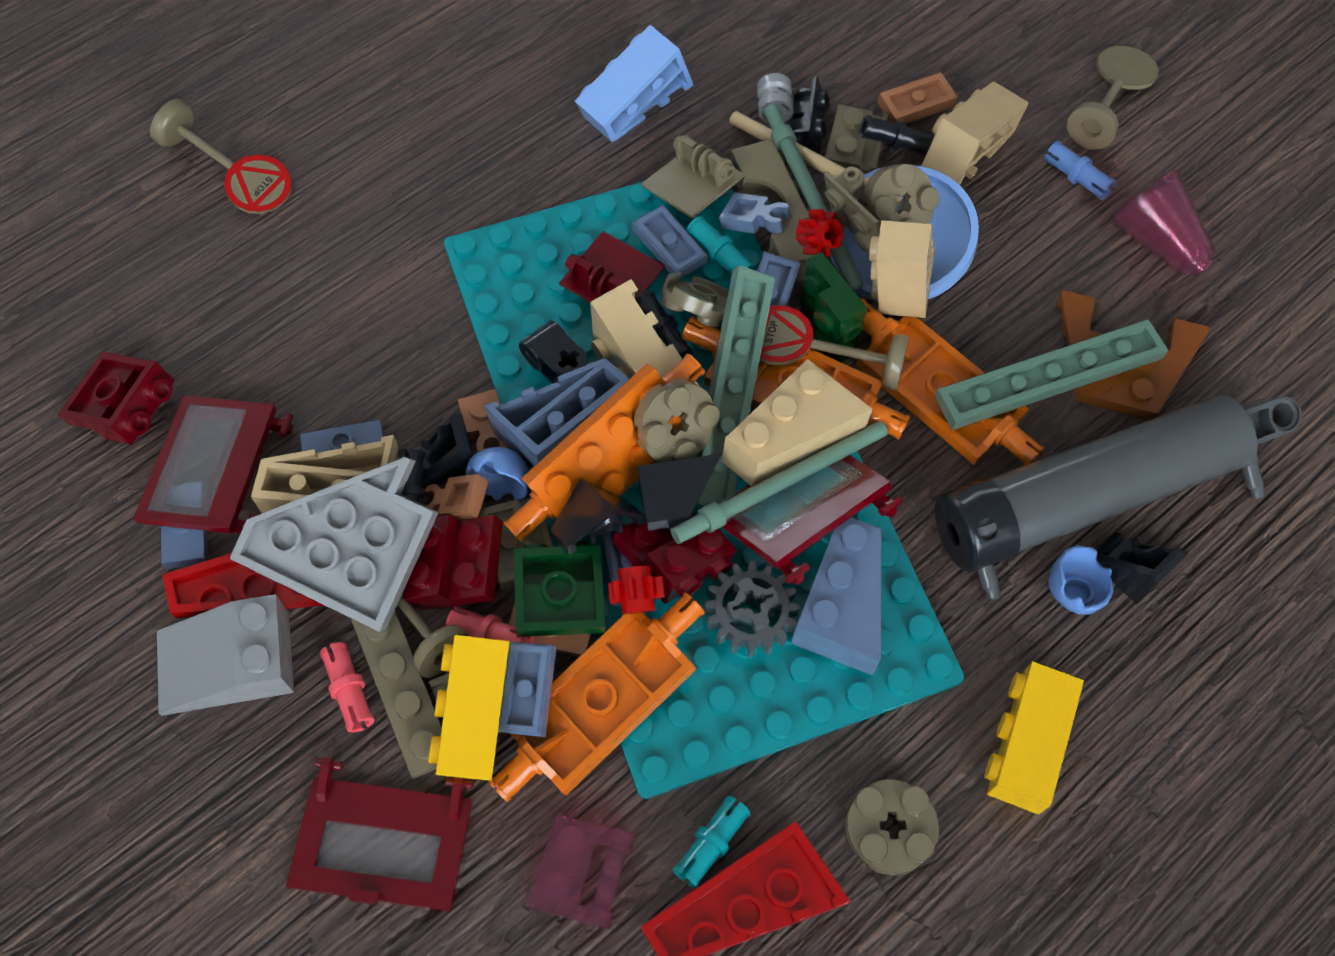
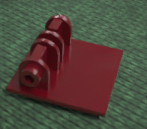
(607, 266)

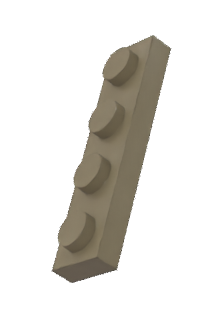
(401, 692)

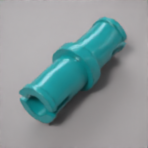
(718, 247)
(711, 842)

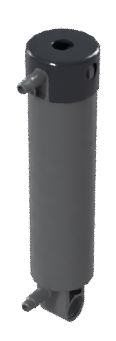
(1106, 478)

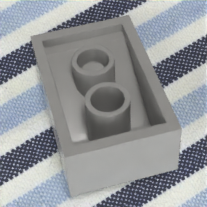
(225, 656)

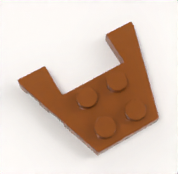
(1139, 390)

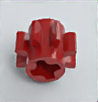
(819, 232)
(636, 590)

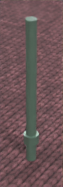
(785, 140)
(714, 515)

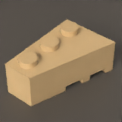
(974, 130)
(902, 267)
(627, 334)
(793, 424)
(305, 472)

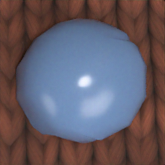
(503, 471)
(1080, 581)

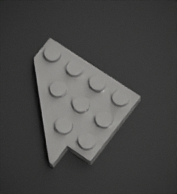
(343, 543)

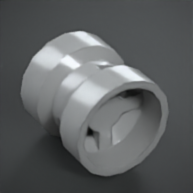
(776, 90)

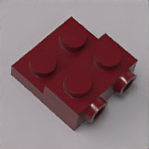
(118, 397)
(456, 563)
(680, 565)

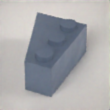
(548, 415)
(845, 600)

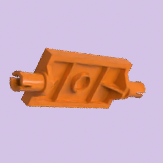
(934, 364)
(772, 376)
(598, 450)
(604, 698)

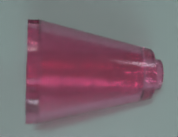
(1169, 225)

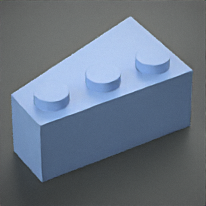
(633, 84)

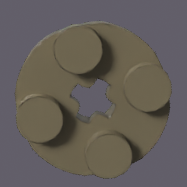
(904, 181)
(698, 297)
(671, 400)
(874, 845)

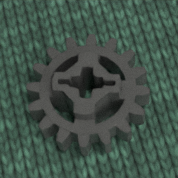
(761, 593)

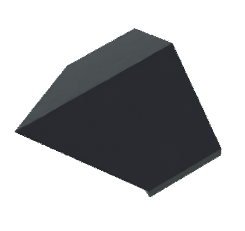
(445, 452)
(673, 489)
(592, 512)
(1137, 565)

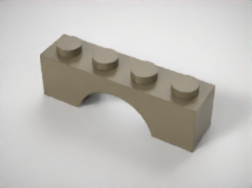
(769, 177)

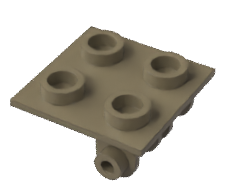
(693, 177)
(846, 199)

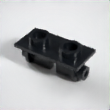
(810, 109)

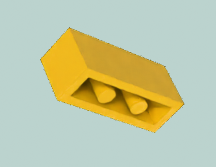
(469, 707)
(1033, 737)

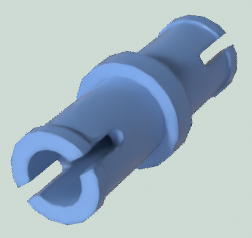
(1080, 170)

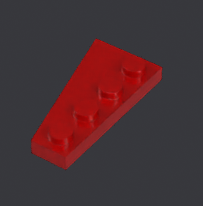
(220, 582)
(754, 896)

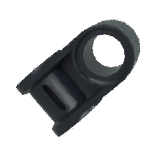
(552, 351)

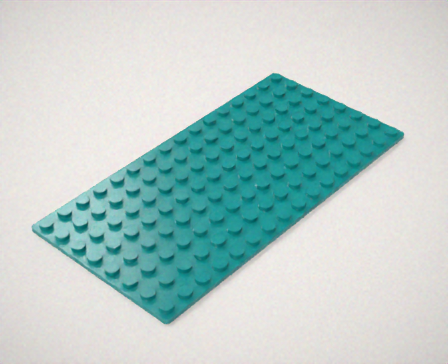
(732, 703)

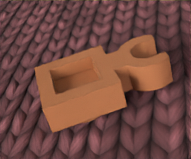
(477, 420)
(460, 498)

